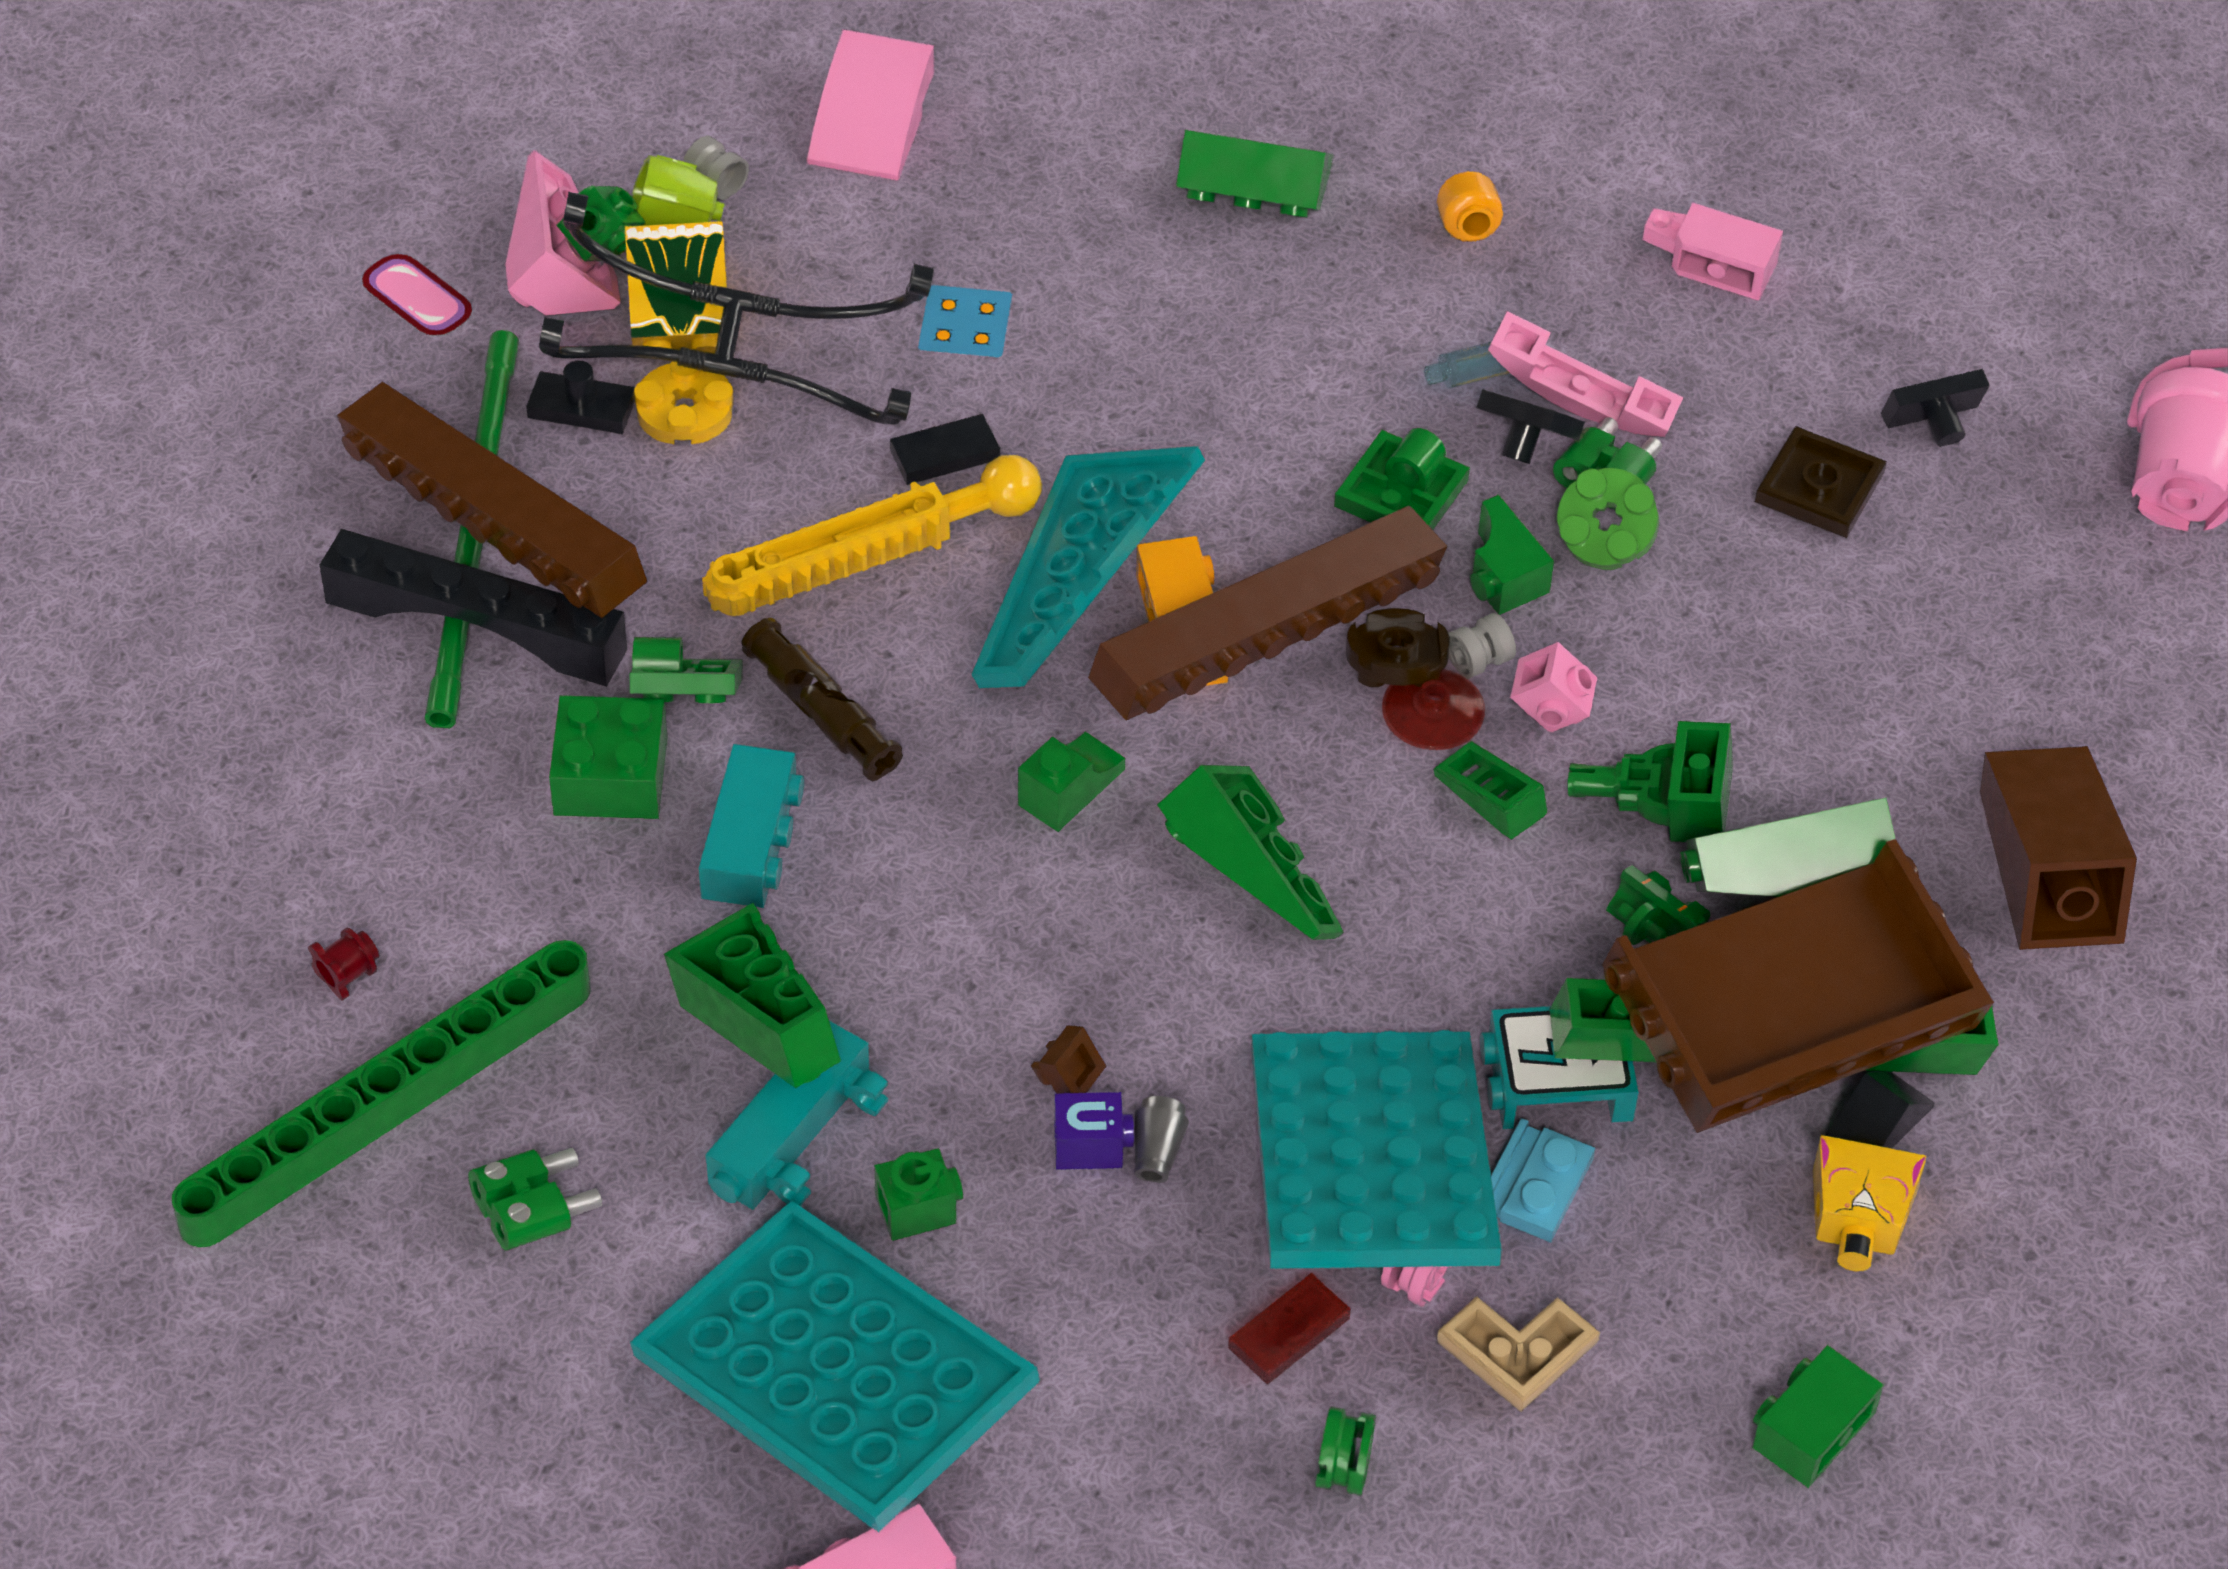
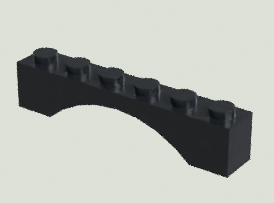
(390, 578)

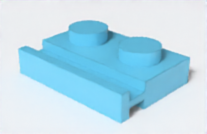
(1538, 1179)

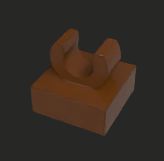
(1070, 1062)

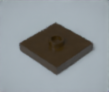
(1820, 481)

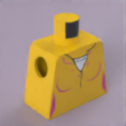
(1863, 1197)

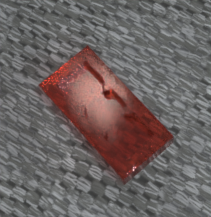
(1289, 1328)

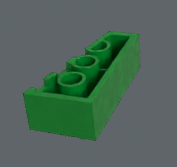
(754, 997)

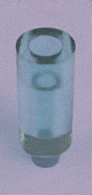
(1464, 367)

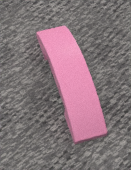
(1578, 387)

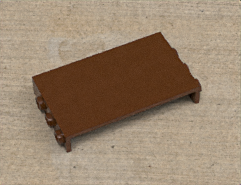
(1798, 990)

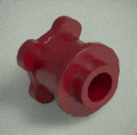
(344, 960)

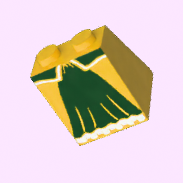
(684, 254)

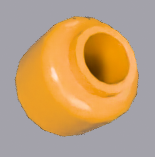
(1469, 206)

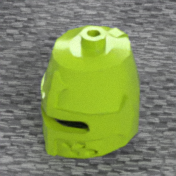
(675, 193)

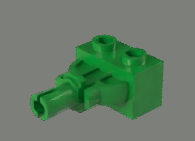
(1669, 784)

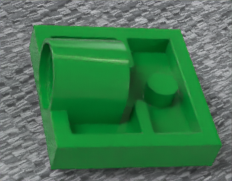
(1403, 474)
(663, 671)

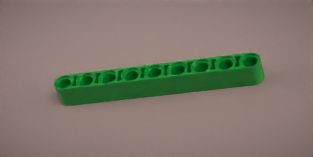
(358, 1098)

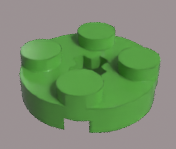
(1594, 493)

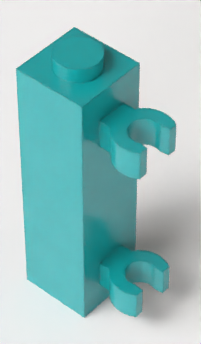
(783, 1120)

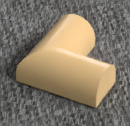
(1515, 1361)

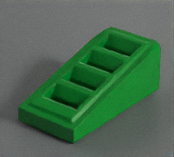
(1511, 813)

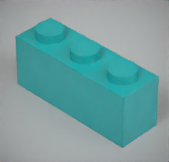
(750, 826)

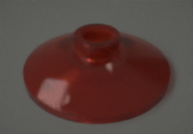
(1432, 722)

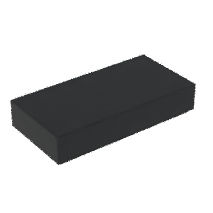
(944, 449)

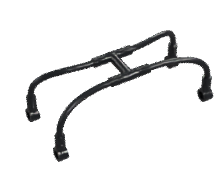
(733, 305)

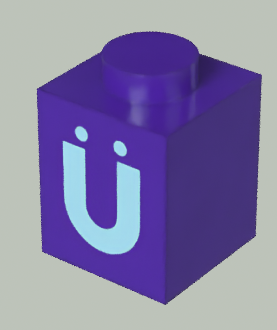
(1091, 1130)

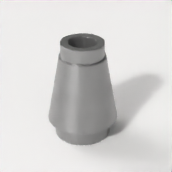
(1158, 1135)

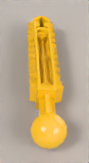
(864, 537)

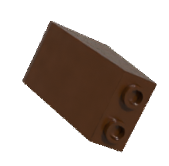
(2058, 847)

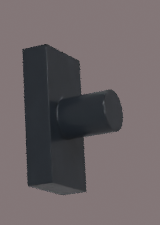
(580, 399)
(1938, 403)
(1527, 423)

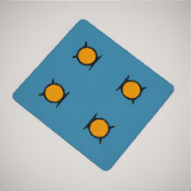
(965, 321)

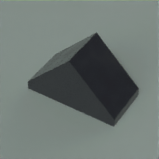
(1880, 1111)

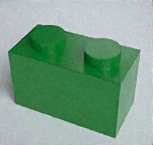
(1816, 1415)

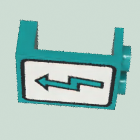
(1529, 1074)

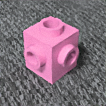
(1554, 687)

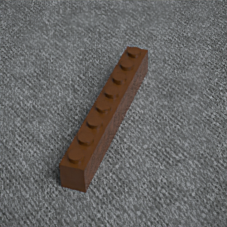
(492, 500)
(1266, 613)

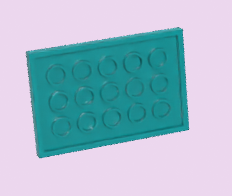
(1373, 1150)
(835, 1364)

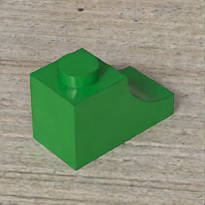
(1512, 563)
(1066, 778)

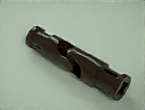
(837, 716)

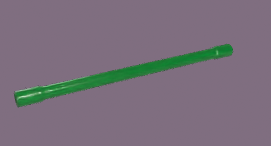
(446, 684)

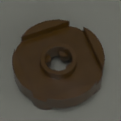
(1379, 663)

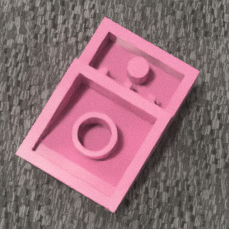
(871, 104)

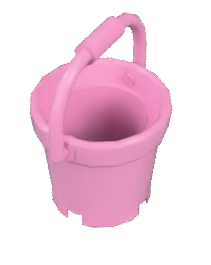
(2183, 441)

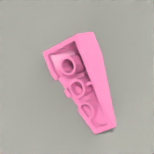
(540, 260)

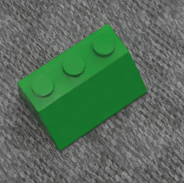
(1253, 172)

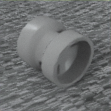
(713, 161)
(1481, 645)

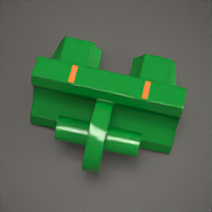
(1650, 909)

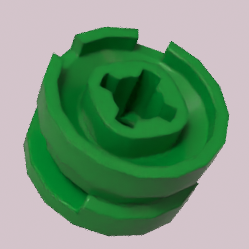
(1339, 1450)

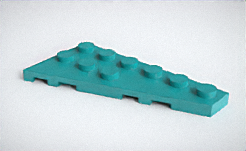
(1082, 537)

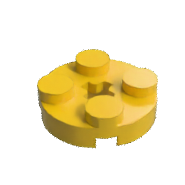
(701, 422)

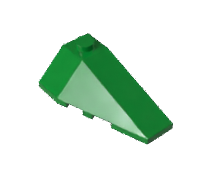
(1232, 826)

